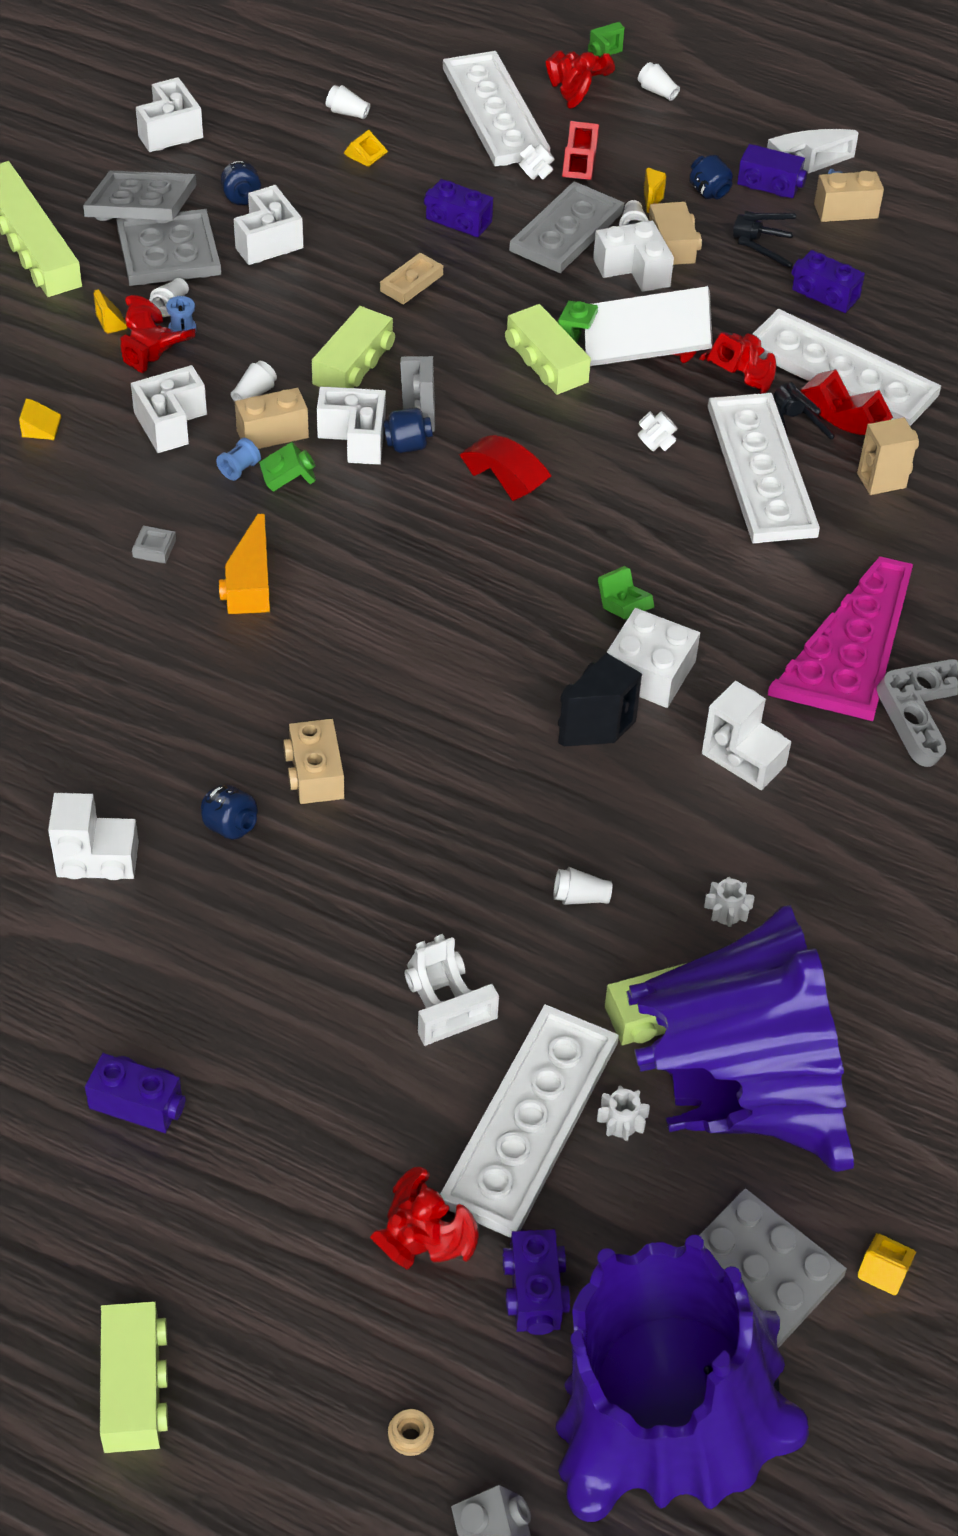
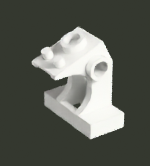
(438, 966)

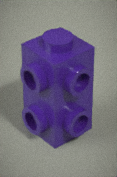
(771, 171)
(459, 207)
(827, 281)
(135, 1092)
(536, 1291)

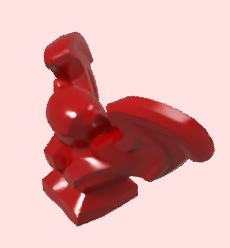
(576, 73)
(146, 339)
(742, 354)
(417, 1224)

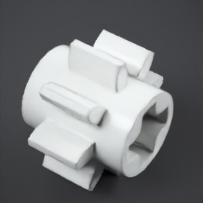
(536, 161)
(657, 431)
(729, 901)
(623, 1113)

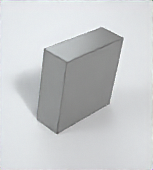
(154, 544)

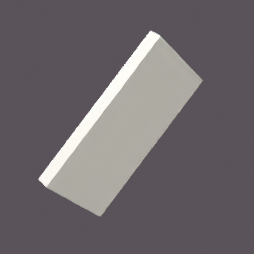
(650, 326)

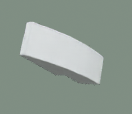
(818, 147)

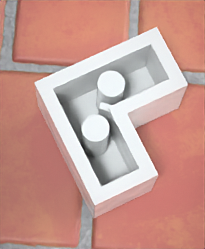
(170, 118)
(269, 228)
(634, 250)
(166, 404)
(353, 417)
(740, 740)
(88, 844)

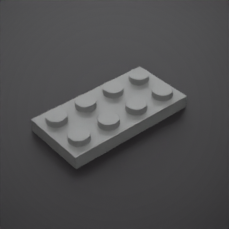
(566, 227)

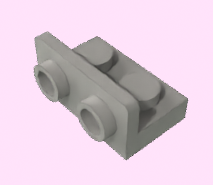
(418, 385)

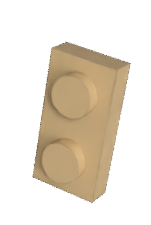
(411, 278)

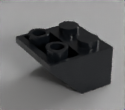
(600, 703)

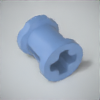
(181, 317)
(238, 459)

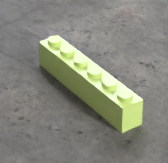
(35, 237)

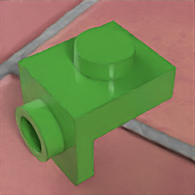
(607, 39)
(577, 316)
(287, 465)
(620, 594)

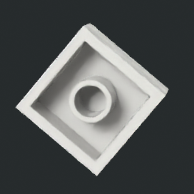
(657, 650)

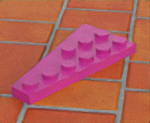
(851, 647)

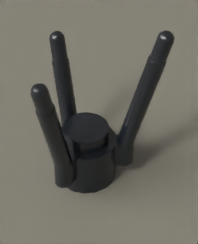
(749, 228)
(793, 402)

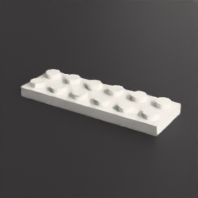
(493, 106)
(811, 350)
(763, 468)
(529, 1120)

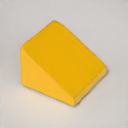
(366, 149)
(654, 187)
(108, 314)
(38, 421)
(886, 1264)

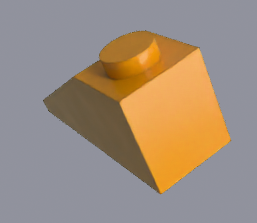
(247, 573)

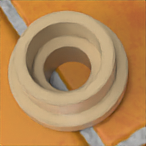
(407, 1420)

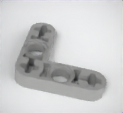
(925, 748)

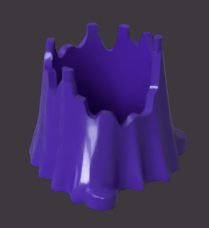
(752, 1042)
(640, 1390)

